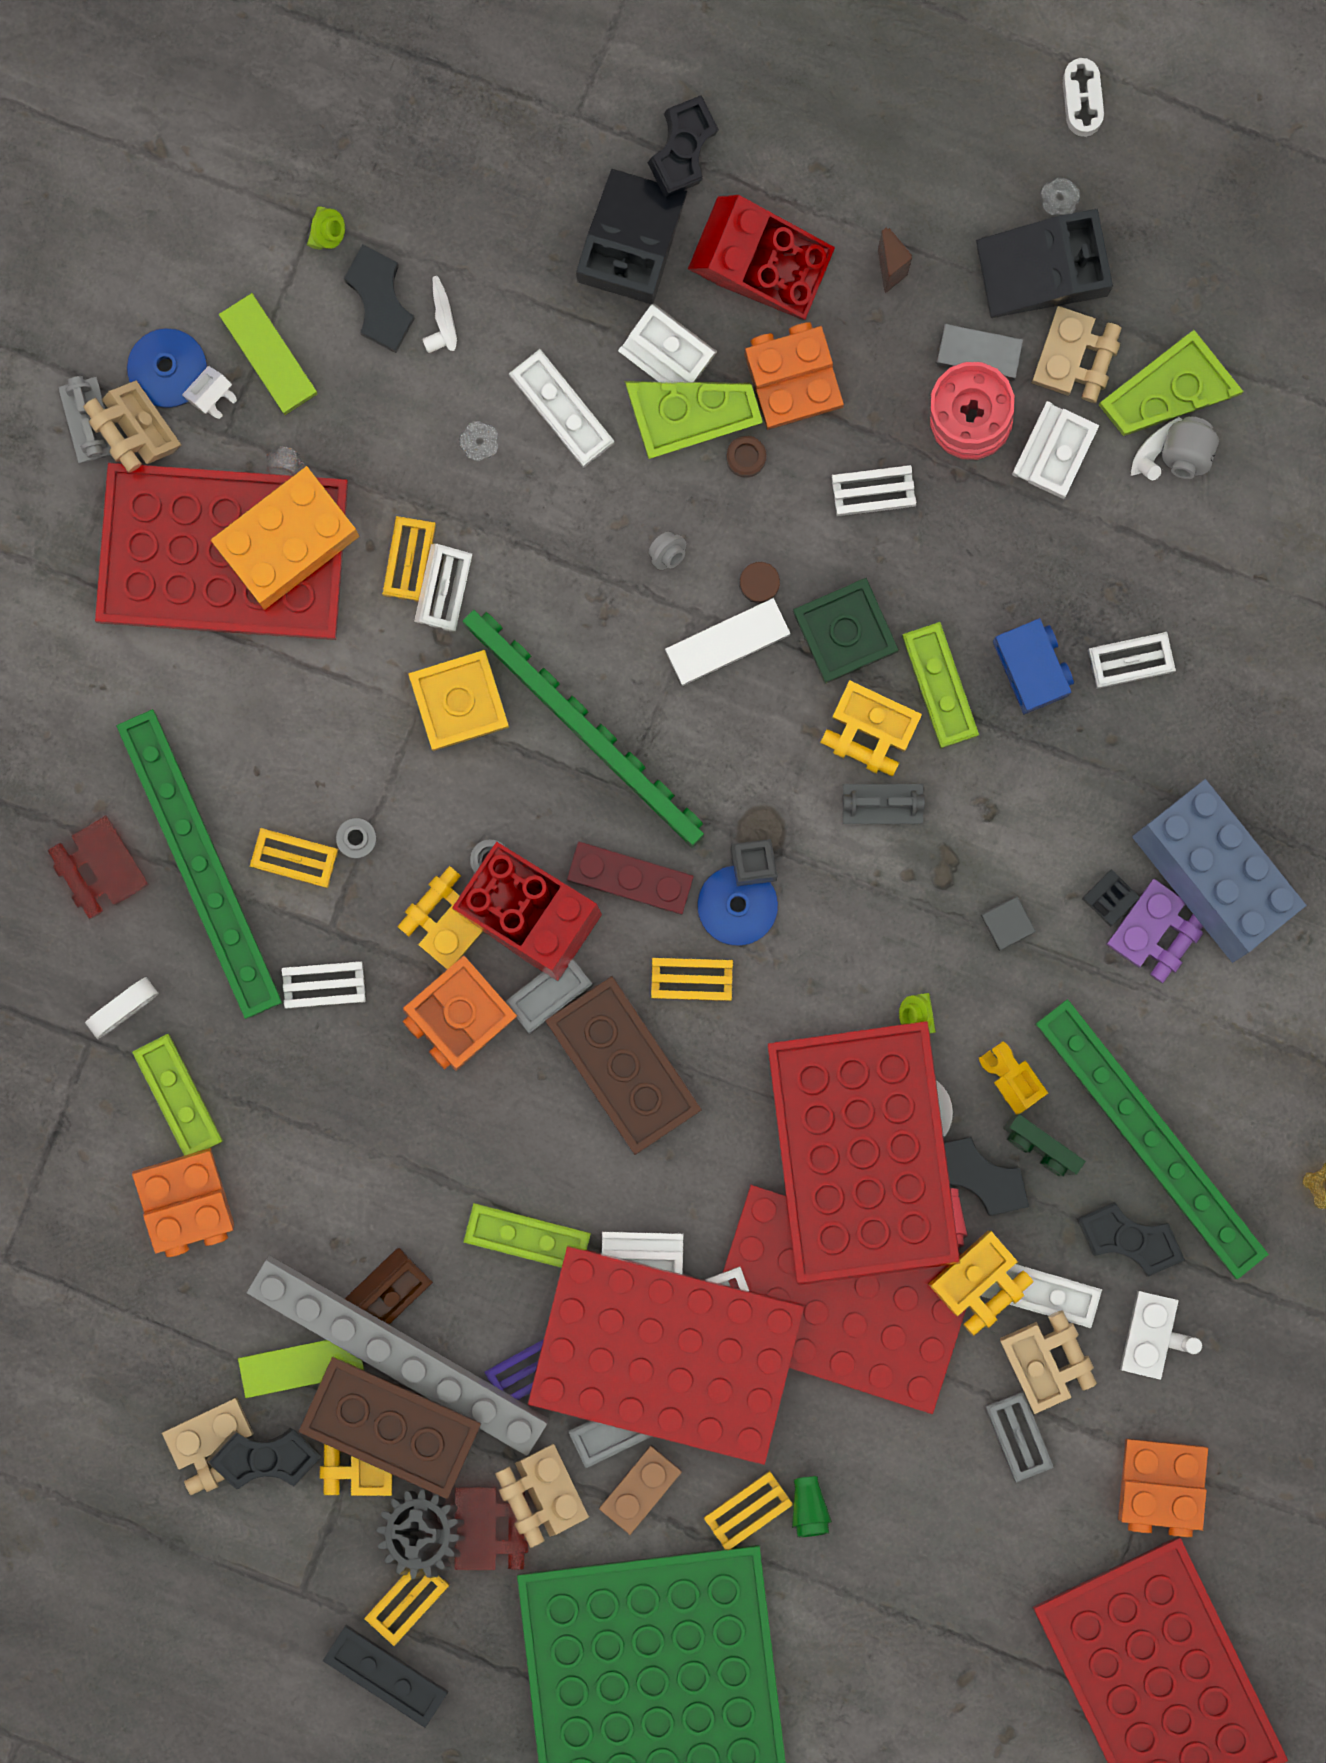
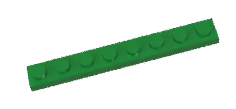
(573, 715)
(199, 864)
(1151, 1139)

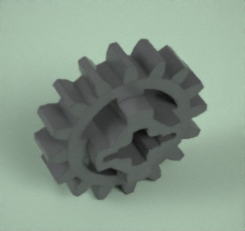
(419, 1552)

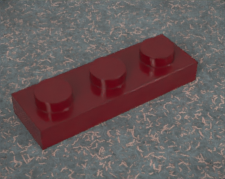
(630, 878)

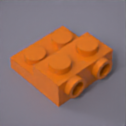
(793, 375)
(457, 1014)
(183, 1203)
(1163, 1487)

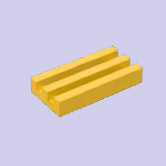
(404, 592)
(327, 866)
(658, 978)
(720, 1531)
(383, 1627)

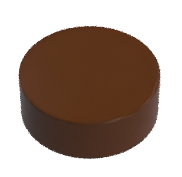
(746, 456)
(759, 582)

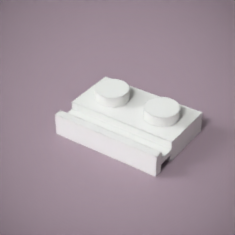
(666, 348)
(1055, 450)
(650, 1249)

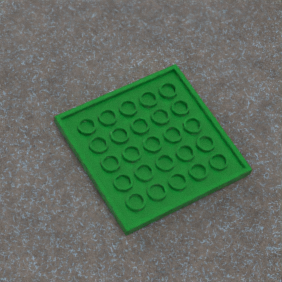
(653, 1661)

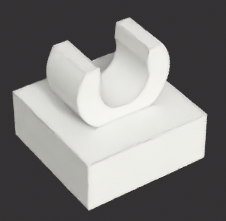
(207, 390)

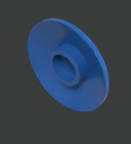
(167, 387)
(732, 926)

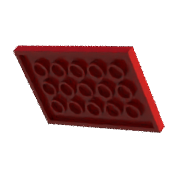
(170, 575)
(863, 1153)
(860, 1332)
(666, 1354)
(1157, 1666)

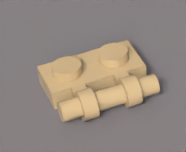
(1064, 351)
(140, 422)
(1036, 1367)
(200, 1437)
(550, 1491)

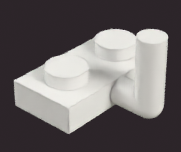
(1152, 1335)

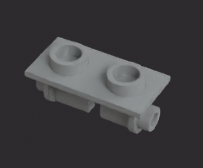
(86, 441)

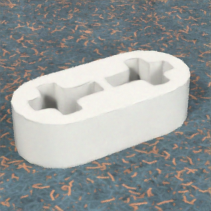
(1092, 97)
(121, 1008)

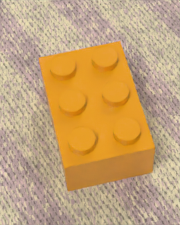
(285, 537)

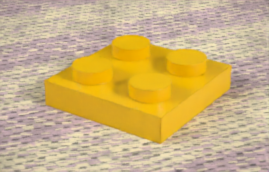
(458, 700)

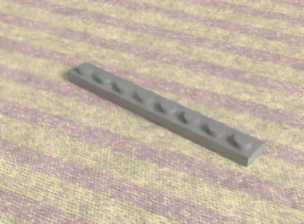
(397, 1354)

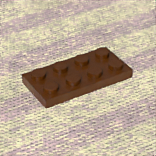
(623, 1065)
(390, 1427)

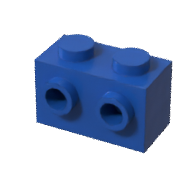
(1033, 665)

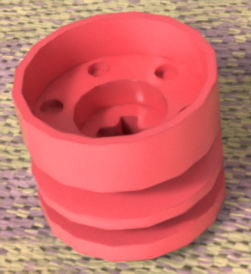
(966, 388)

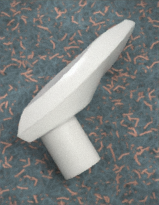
(444, 319)
(1146, 454)

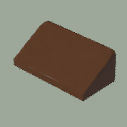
(893, 259)
(390, 1287)

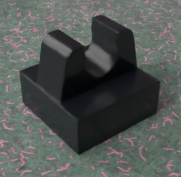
(1111, 897)

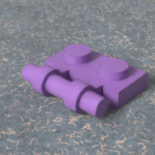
(1146, 924)

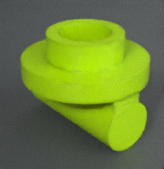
(326, 229)
(917, 1009)

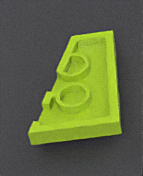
(1171, 386)
(689, 412)

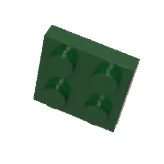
(845, 630)
(1055, 1155)

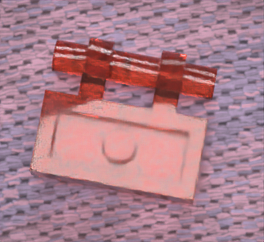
(110, 862)
(479, 1511)

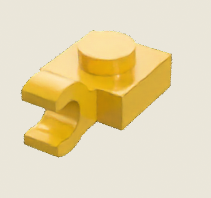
(1016, 1081)

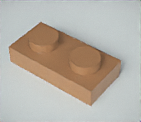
(640, 1490)

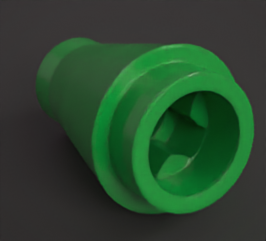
(809, 1508)

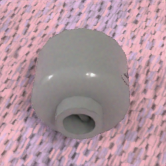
(1190, 447)

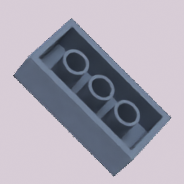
(1219, 871)

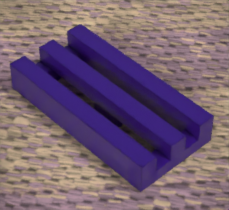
(492, 1372)

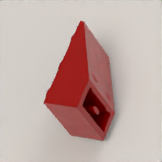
(761, 256)
(528, 910)

